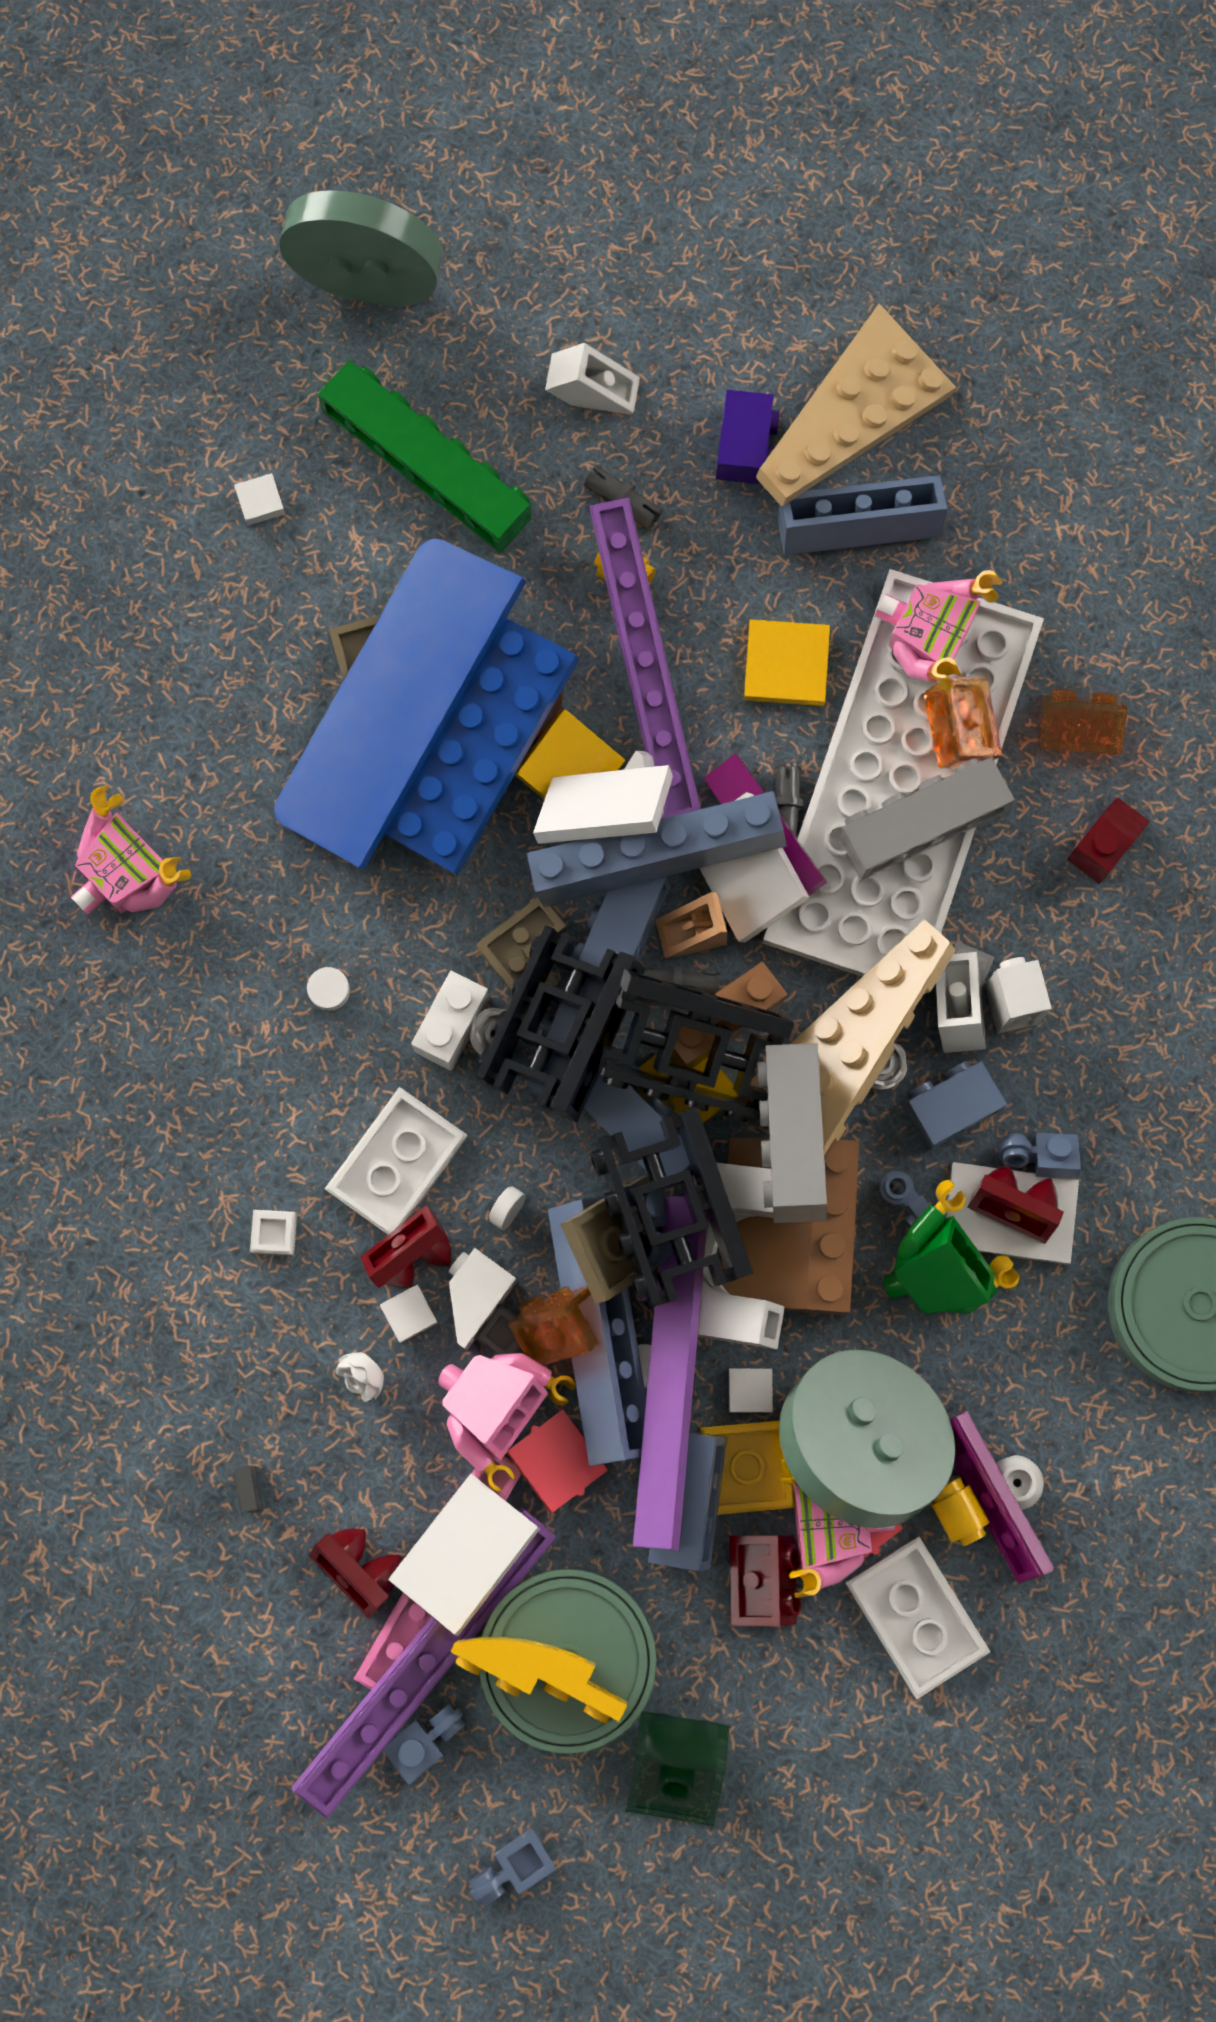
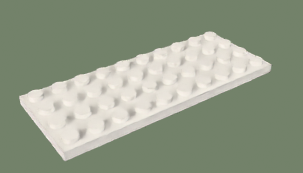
(885, 750)

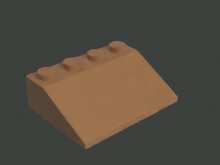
(802, 1262)

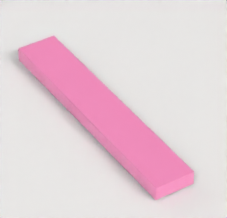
(407, 1615)

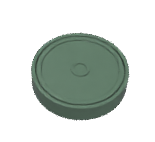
(361, 248)
(1166, 1304)
(867, 1438)
(593, 1620)

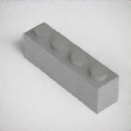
(926, 817)
(795, 1133)

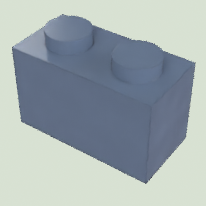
(954, 1104)

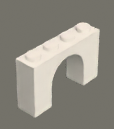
(731, 1316)

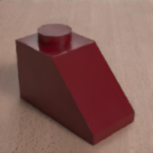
(1108, 840)

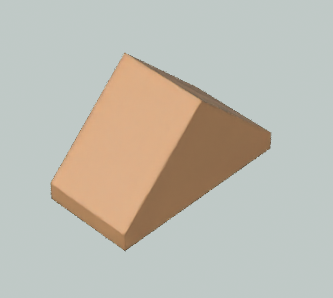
(693, 927)

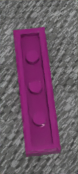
(732, 781)
(1006, 1517)

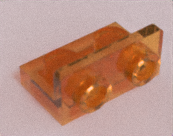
(962, 721)
(1082, 723)
(554, 1326)

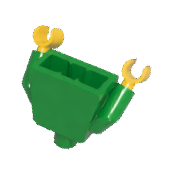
(942, 1264)

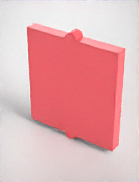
(555, 1461)

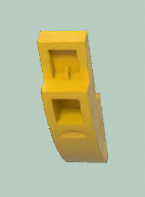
(523, 1661)

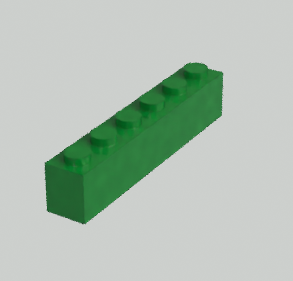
(425, 455)

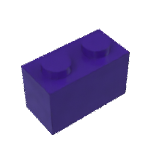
(745, 435)

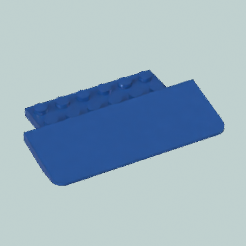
(428, 717)

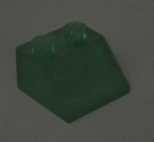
(678, 1768)

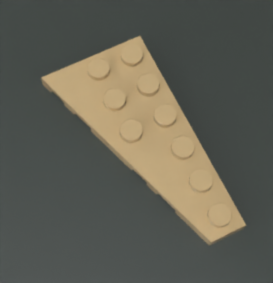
(864, 399)
(861, 1026)

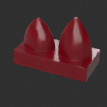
(1029, 1213)
(393, 1257)
(364, 1585)

